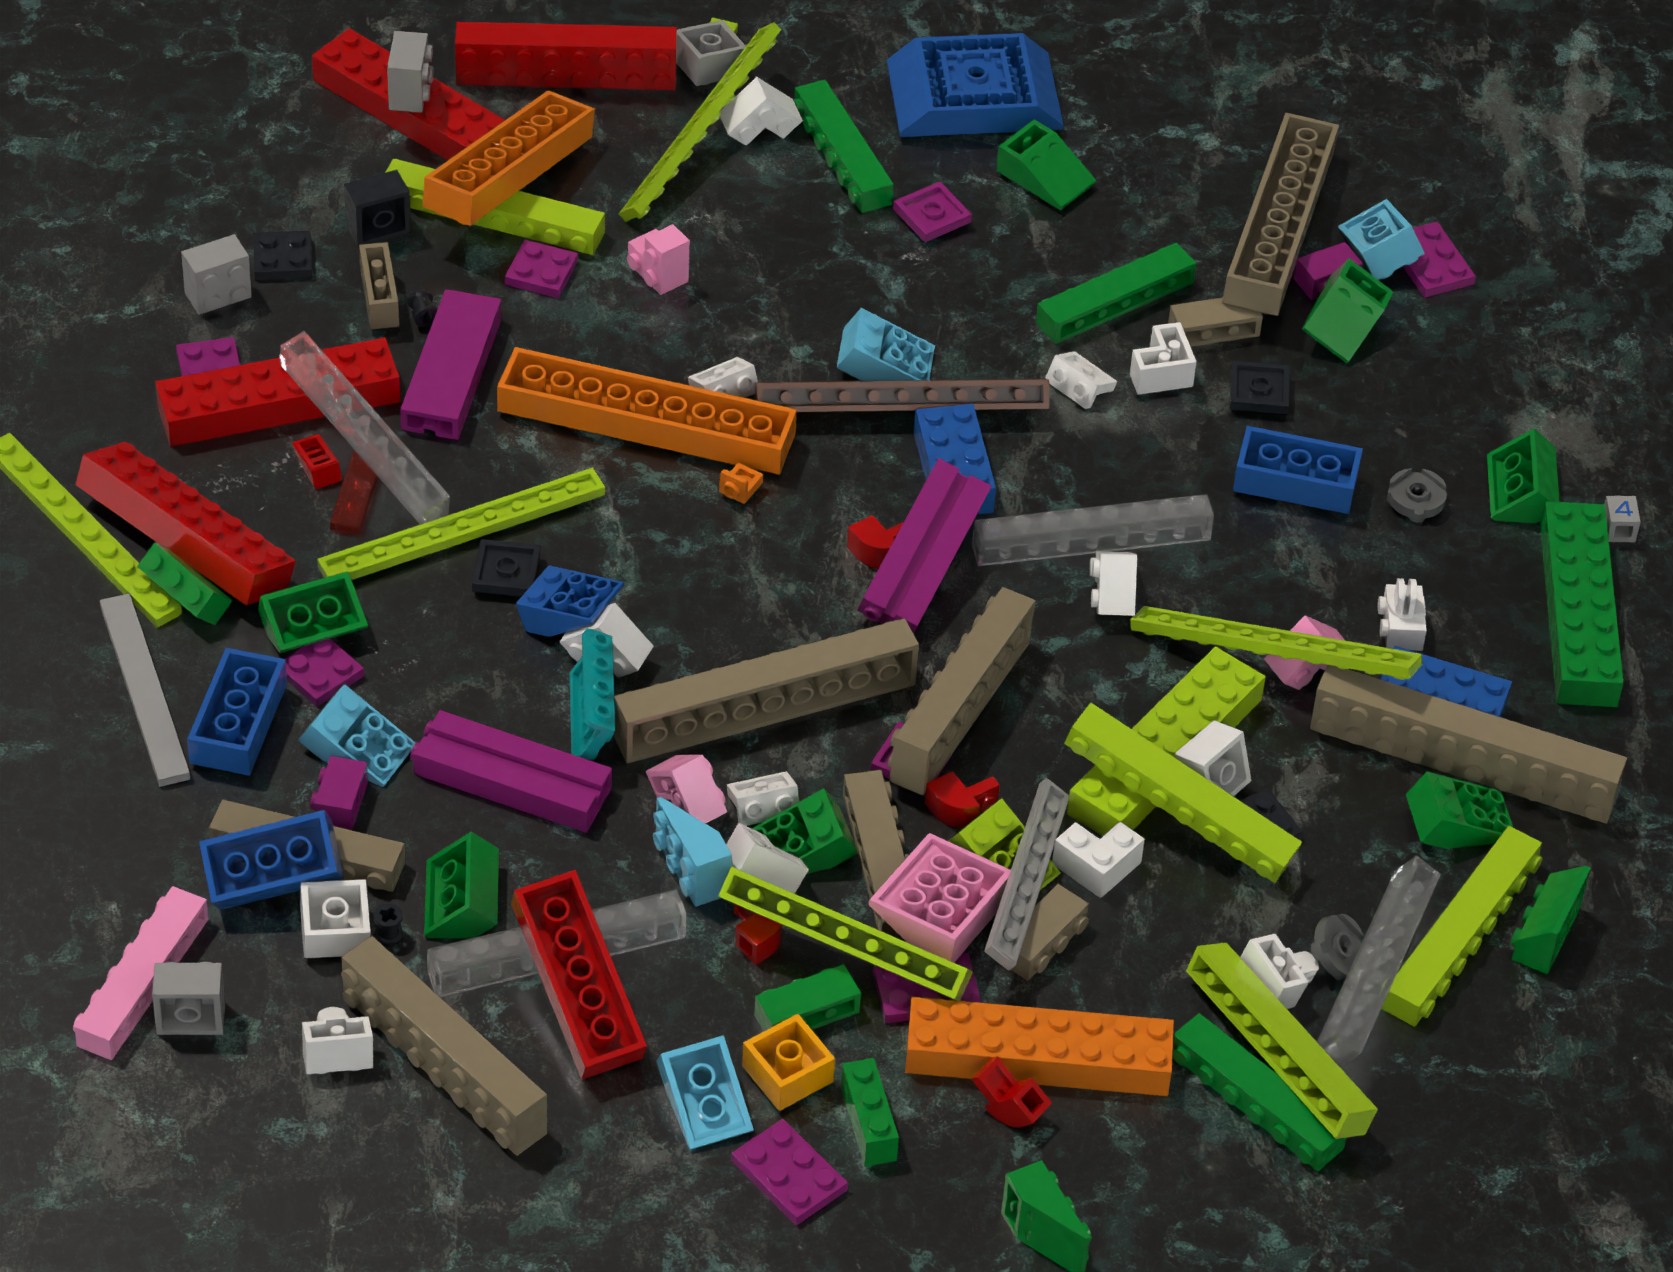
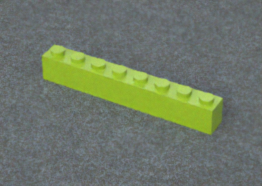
(523, 214)
(1182, 792)
(1462, 926)
(845, 934)
(1281, 1040)

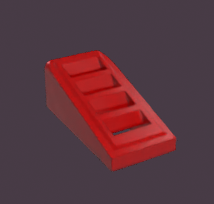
(318, 464)

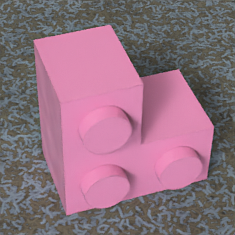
(661, 258)
(1300, 672)
(689, 786)

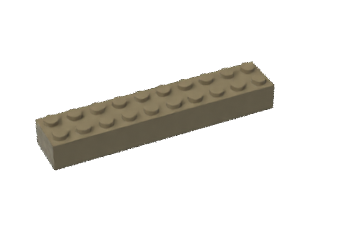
(1280, 214)
(765, 690)
(1468, 743)

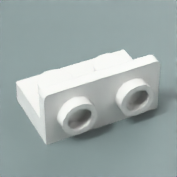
(730, 377)
(1079, 378)
(763, 797)

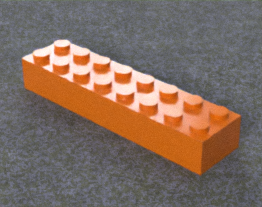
(508, 158)
(1041, 1044)

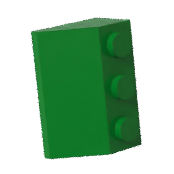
(1522, 478)
(311, 612)
(462, 889)
(1550, 918)

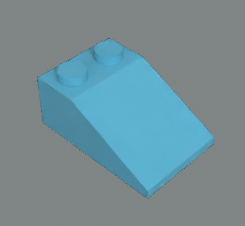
(1382, 239)
(704, 1092)

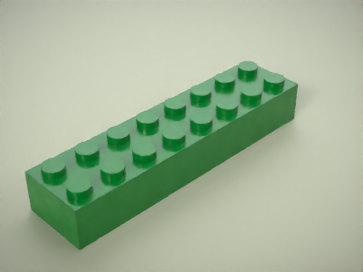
(1581, 604)

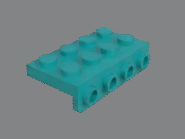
(592, 696)

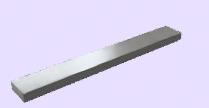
(144, 690)
(1027, 874)

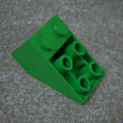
(1043, 165)
(1347, 309)
(1456, 812)
(812, 832)
(1045, 1217)

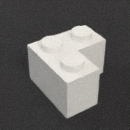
(759, 108)
(1166, 363)
(1115, 582)
(629, 643)
(758, 857)
(1096, 861)

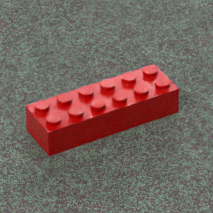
(578, 974)

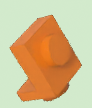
(740, 482)

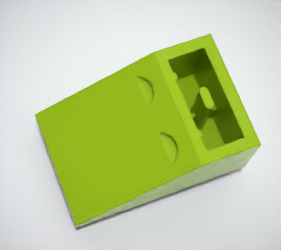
(997, 838)

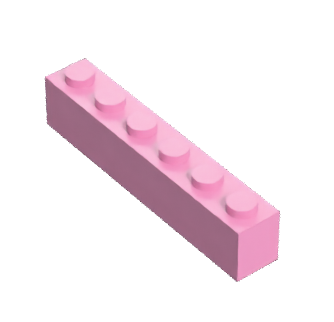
(129, 985)

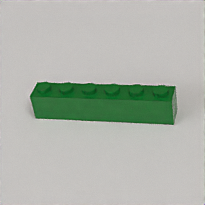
(843, 146)
(1115, 293)
(1254, 1090)

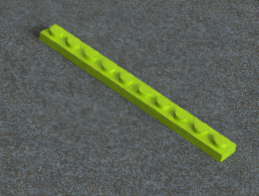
(696, 128)
(464, 525)
(86, 532)
(1277, 642)

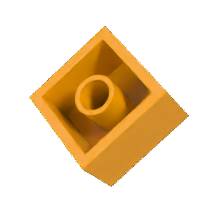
(788, 1062)

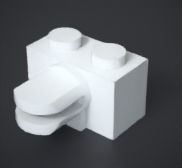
(1403, 615)
(1279, 968)
(337, 1042)

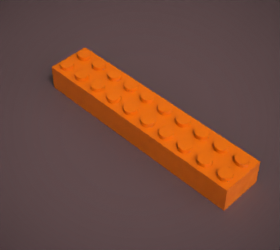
(646, 410)

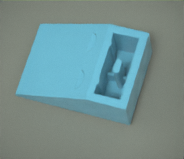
(882, 351)
(357, 732)
(692, 852)

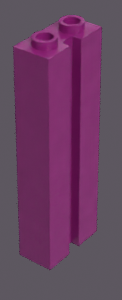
(451, 364)
(924, 546)
(512, 770)

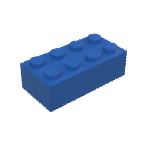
(955, 438)
(1297, 469)
(1458, 685)
(237, 711)
(270, 859)

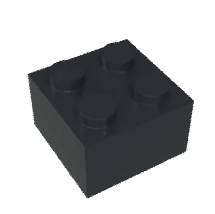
(377, 208)

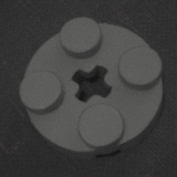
(1416, 506)
(1335, 955)

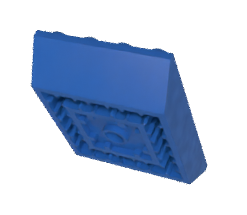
(972, 85)

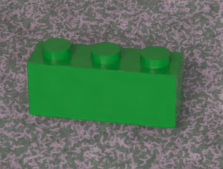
(184, 584)
(816, 999)
(869, 1112)

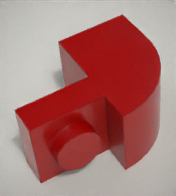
(871, 541)
(955, 803)
(756, 935)
(1010, 1100)

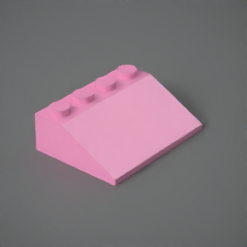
(941, 897)

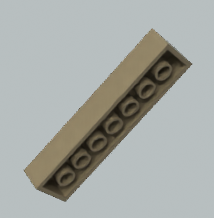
(961, 690)
(444, 1046)

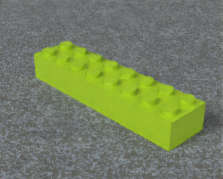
(1213, 690)

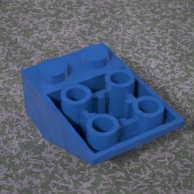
(565, 601)

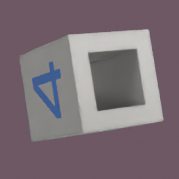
(1622, 518)

